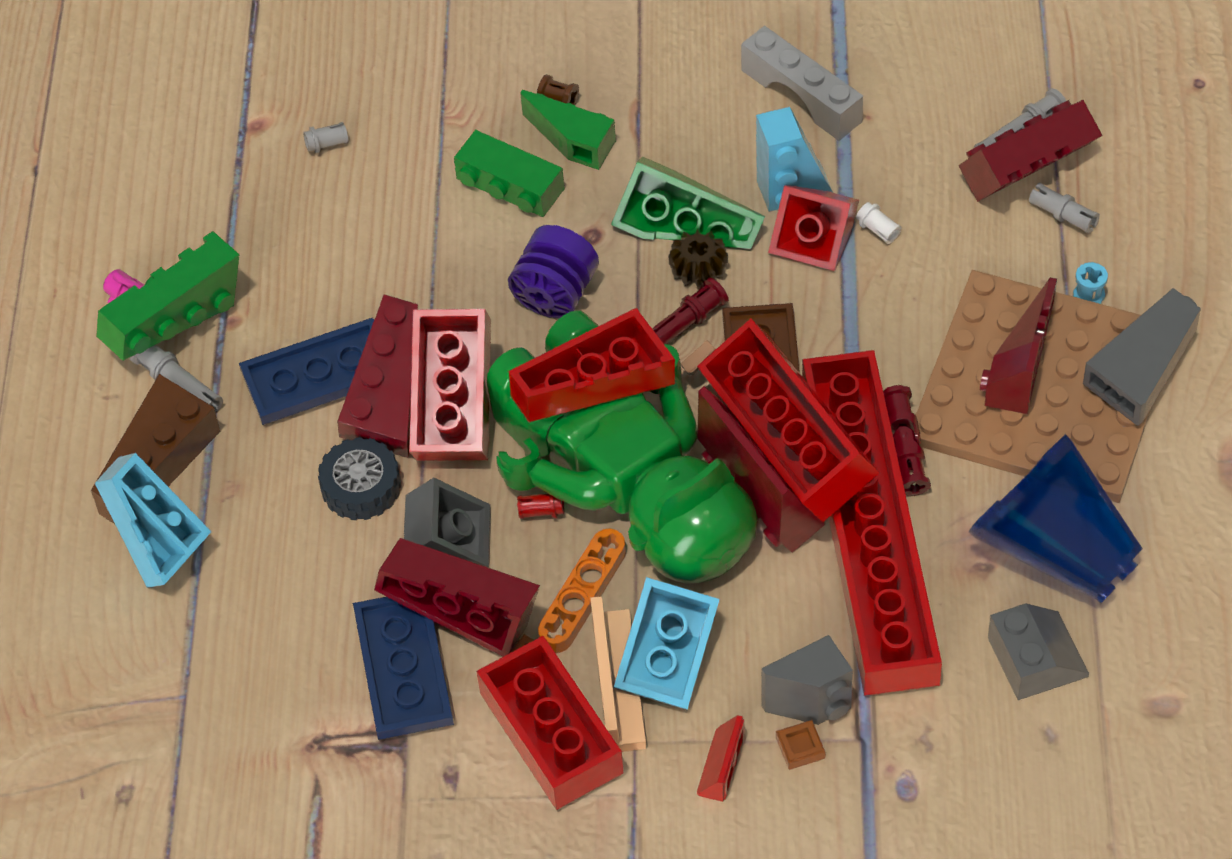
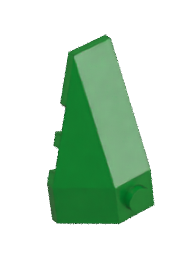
(667, 203)

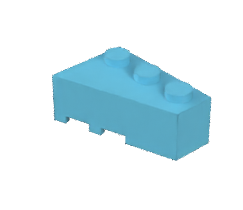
(785, 157)
(150, 519)

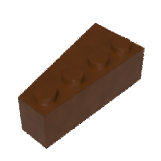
(165, 433)

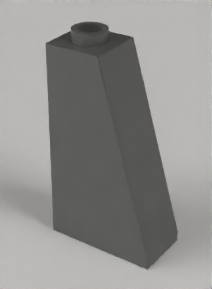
(1142, 357)

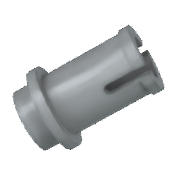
(325, 137)

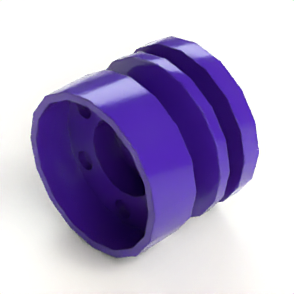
(553, 271)

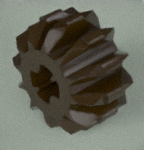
(698, 258)

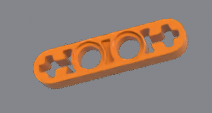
(578, 588)

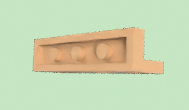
(620, 708)

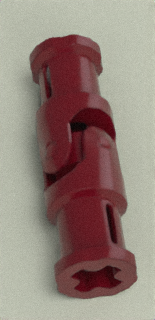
(906, 442)

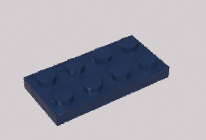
(305, 372)
(402, 668)

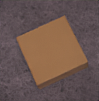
(691, 362)

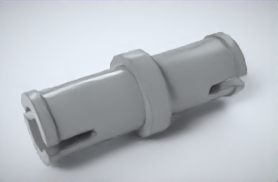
(1064, 208)

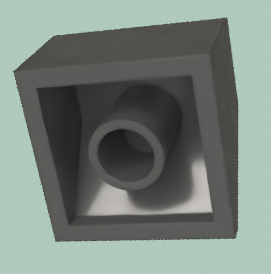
(448, 521)
(1034, 649)
(808, 684)

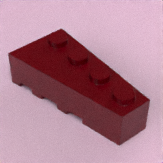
(1029, 149)
(381, 386)

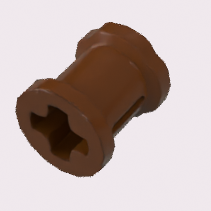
(557, 90)

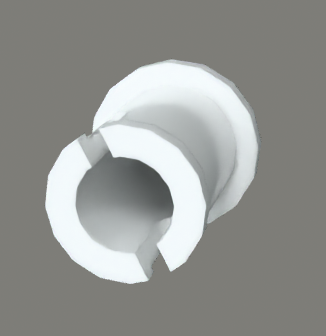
(878, 222)

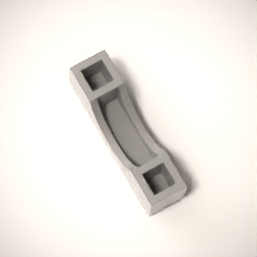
(830, 100)

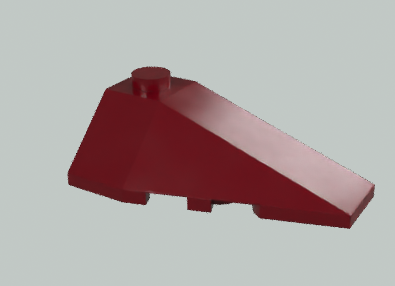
(1017, 361)

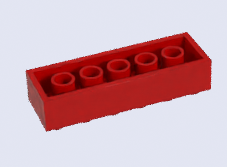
(787, 420)

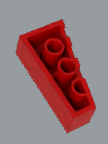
(593, 369)

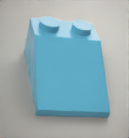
(666, 643)

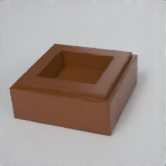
(800, 744)

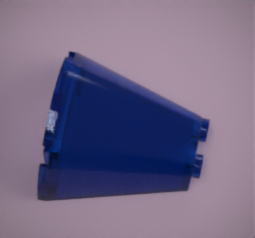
(1062, 524)

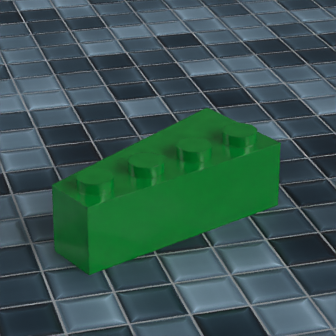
(171, 299)

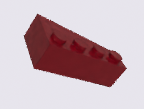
(459, 594)

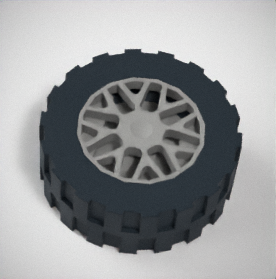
(359, 478)

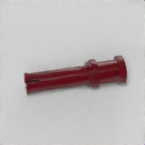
(692, 310)

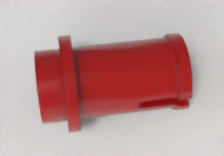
(539, 506)

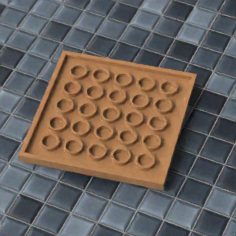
(953, 407)

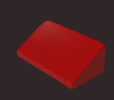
(722, 759)

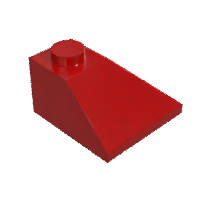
(813, 226)

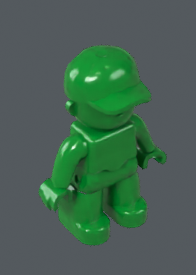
(634, 460)

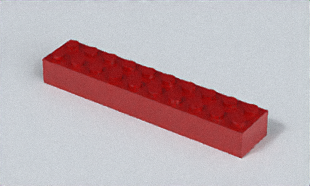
(876, 537)

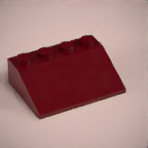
(774, 501)

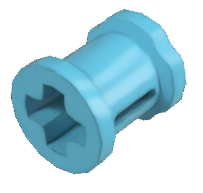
(1096, 281)

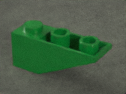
(574, 131)

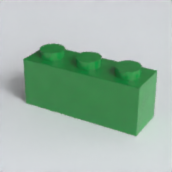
(509, 173)

